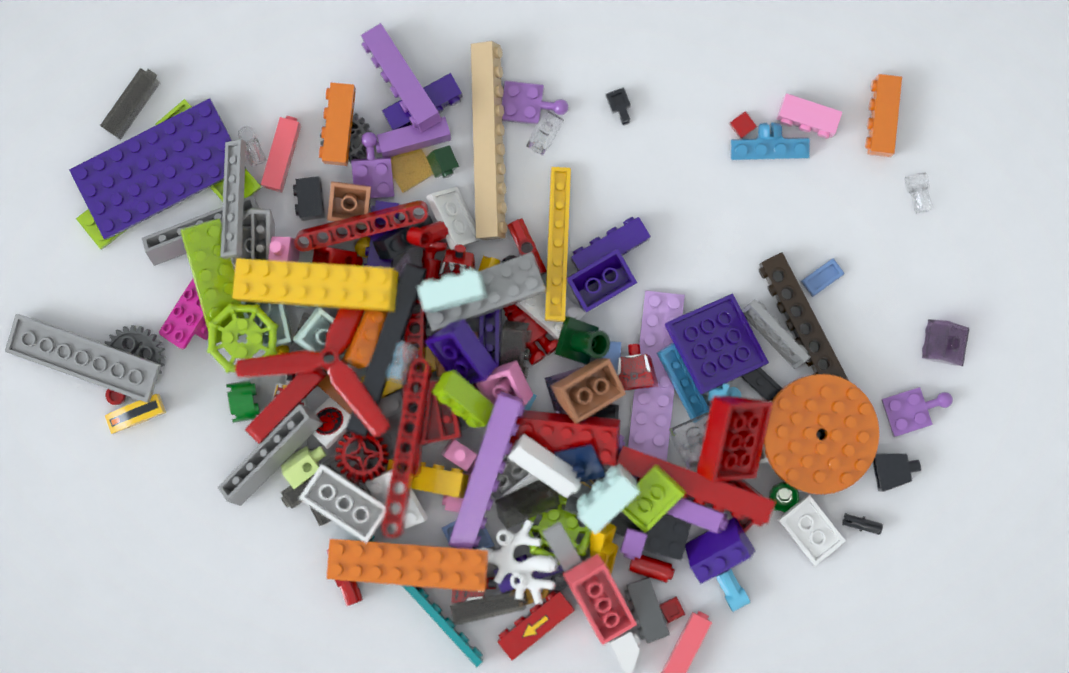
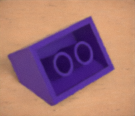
(601, 280)
(461, 352)
(718, 552)

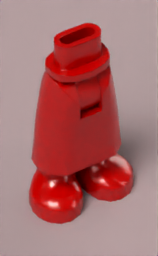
(429, 260)
(539, 334)

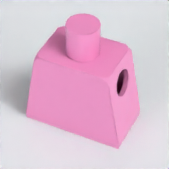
(283, 250)
(460, 455)

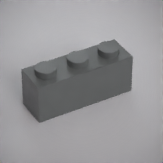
(646, 610)

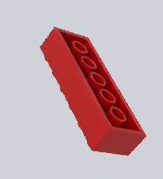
(560, 432)

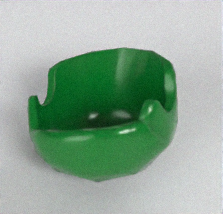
(784, 495)

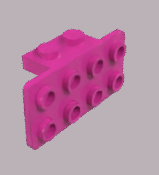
(185, 319)

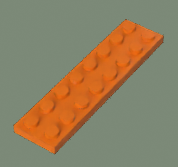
(407, 564)

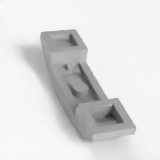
(562, 547)

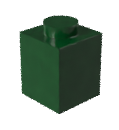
(442, 162)

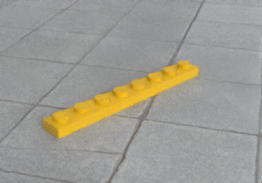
(557, 244)

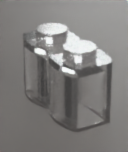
(399, 368)

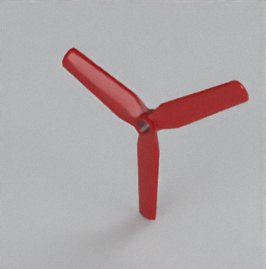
(341, 375)

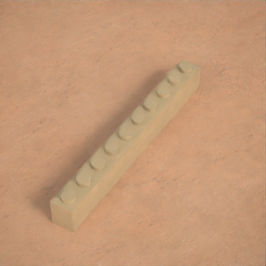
(488, 141)

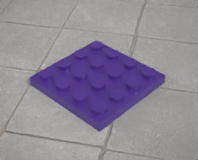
(716, 343)

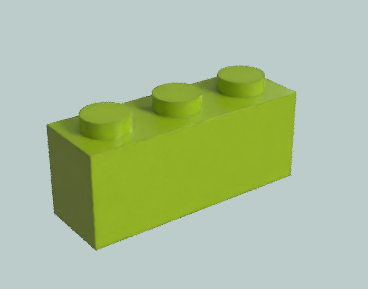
(463, 399)

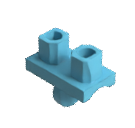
(724, 390)

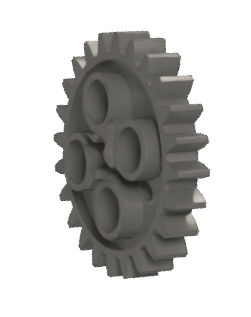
(137, 336)

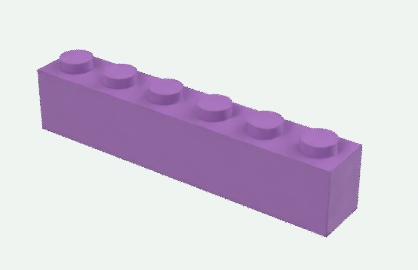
(401, 78)

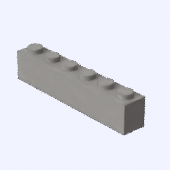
(169, 243)
(270, 455)

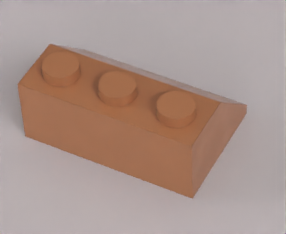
(588, 389)

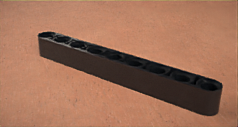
(390, 336)

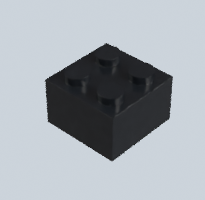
(668, 537)

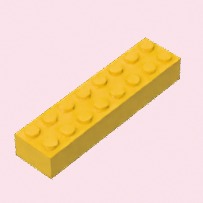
(315, 285)

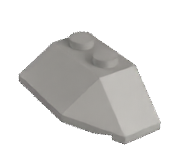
(256, 234)

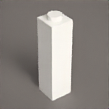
(544, 466)

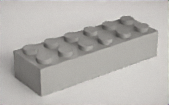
(505, 286)

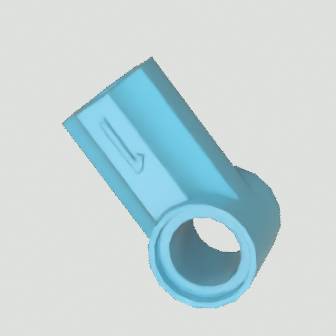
(735, 595)

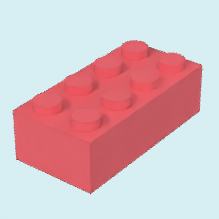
(599, 599)

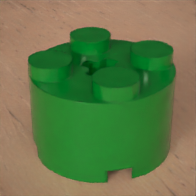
(242, 401)

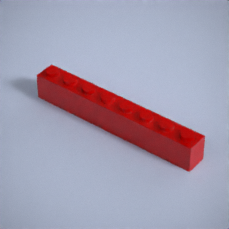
(703, 490)

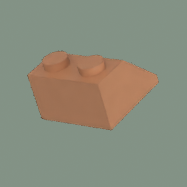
(348, 201)

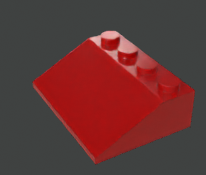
(734, 438)

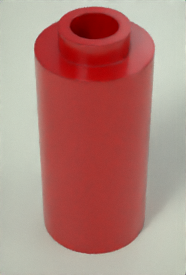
(652, 568)

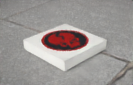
(334, 422)

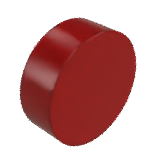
(114, 397)

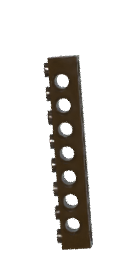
(779, 264)

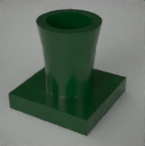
(581, 341)

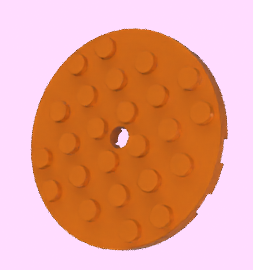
(849, 438)

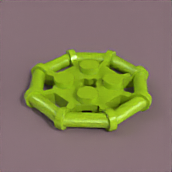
(241, 326)
(569, 524)

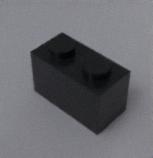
(309, 198)

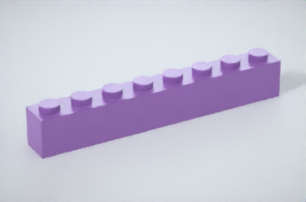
(486, 470)

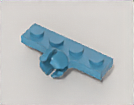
(769, 145)
(682, 381)

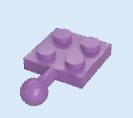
(524, 103)
(372, 170)
(910, 411)

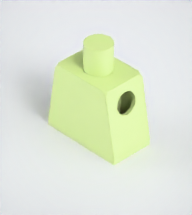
(302, 465)

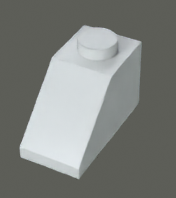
(626, 650)

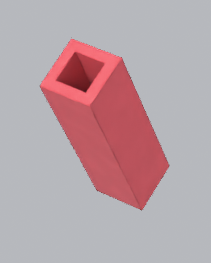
(281, 154)
(688, 643)

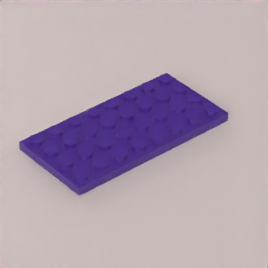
(154, 169)

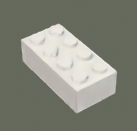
(344, 503)

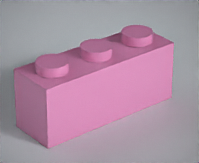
(809, 116)

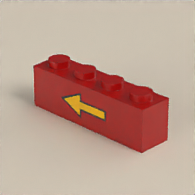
(535, 625)

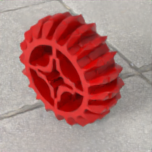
(352, 456)

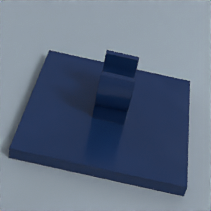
(583, 461)

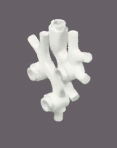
(507, 564)

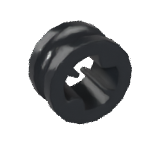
(564, 581)

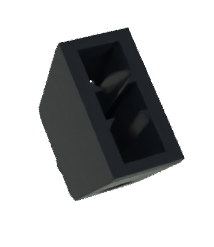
(893, 470)

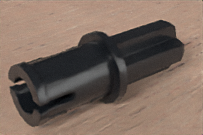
(862, 524)

